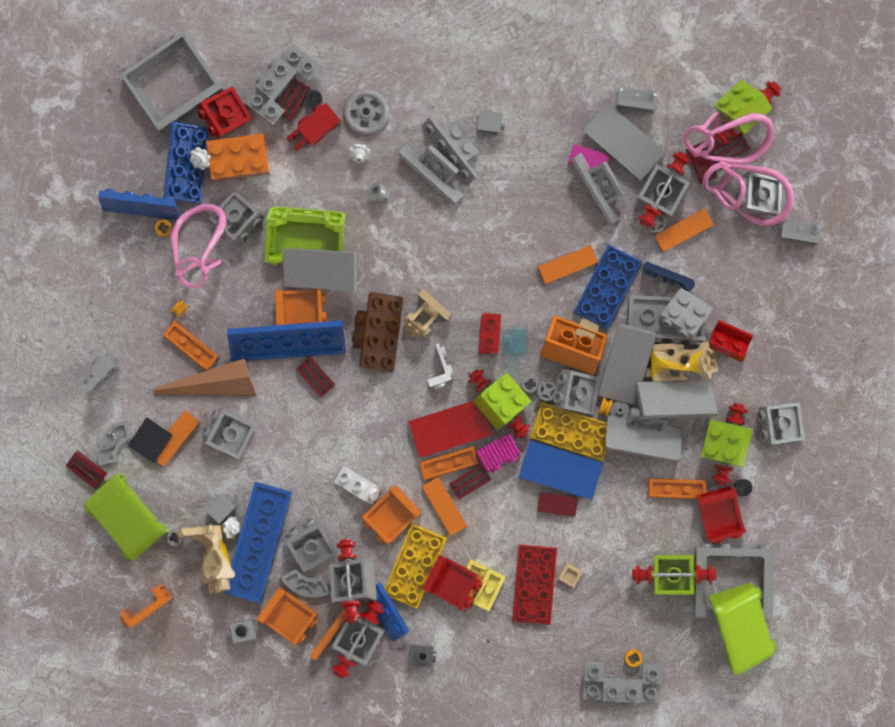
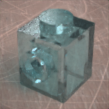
(516, 340)

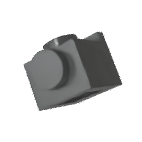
(416, 649)

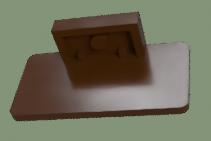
(378, 331)

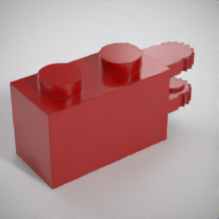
(315, 126)

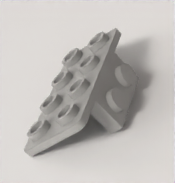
(643, 436)

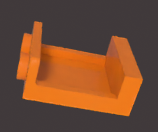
(300, 306)
(391, 515)
(163, 597)
(288, 616)

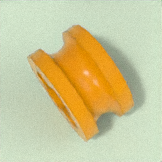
(160, 233)
(179, 308)
(605, 407)
(636, 663)

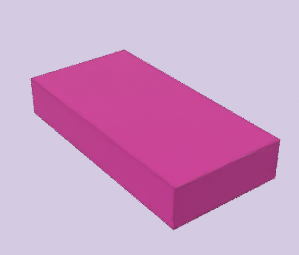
(591, 156)

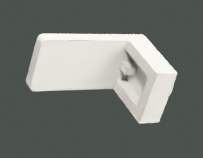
(439, 381)
(358, 485)

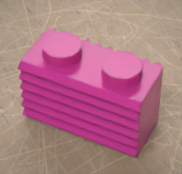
(498, 452)

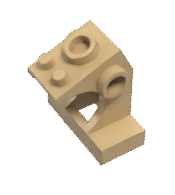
(430, 306)

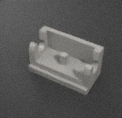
(636, 99)
(800, 231)

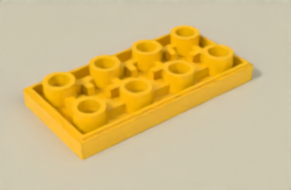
(570, 431)
(414, 565)

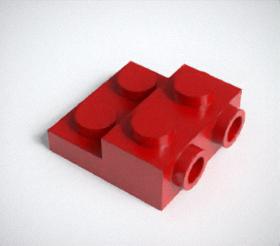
(223, 113)

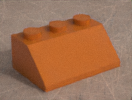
(573, 350)

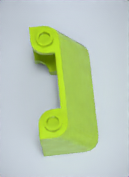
(303, 230)
(125, 517)
(742, 627)

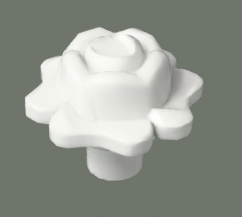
(359, 153)
(200, 158)
(231, 527)

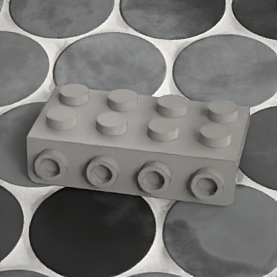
(645, 314)

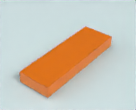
(683, 230)
(568, 264)
(190, 345)
(180, 432)
(448, 463)
(675, 488)
(444, 506)
(328, 636)

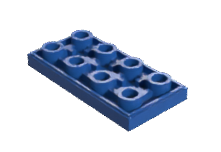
(181, 178)
(138, 205)
(607, 287)
(560, 470)

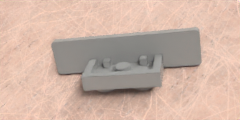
(454, 146)
(434, 169)
(601, 184)

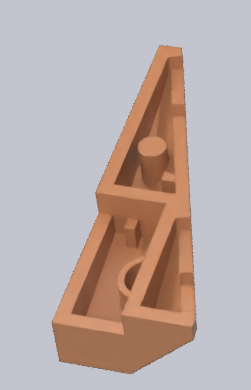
(224, 380)

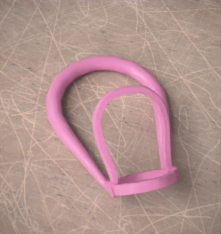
(739, 121)
(736, 204)
(197, 262)

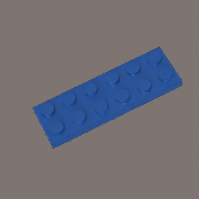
(286, 341)
(258, 541)

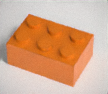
(238, 157)

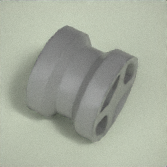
(660, 224)
(546, 393)

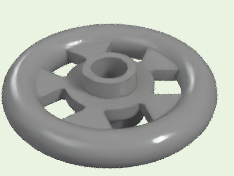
(351, 105)

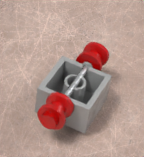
(663, 190)
(351, 581)
(358, 640)

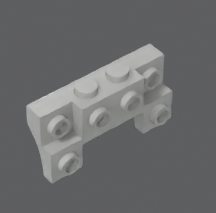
(277, 80)
(622, 689)

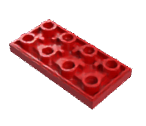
(449, 428)
(534, 584)

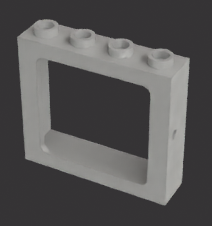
(146, 61)
(706, 550)

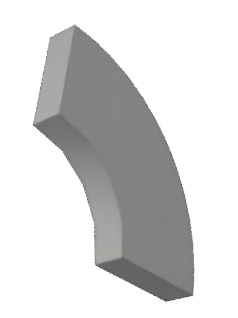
(112, 443)
(305, 585)

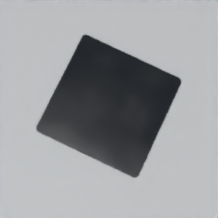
(150, 440)

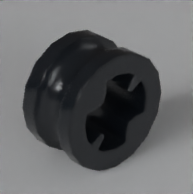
(315, 93)
(747, 483)

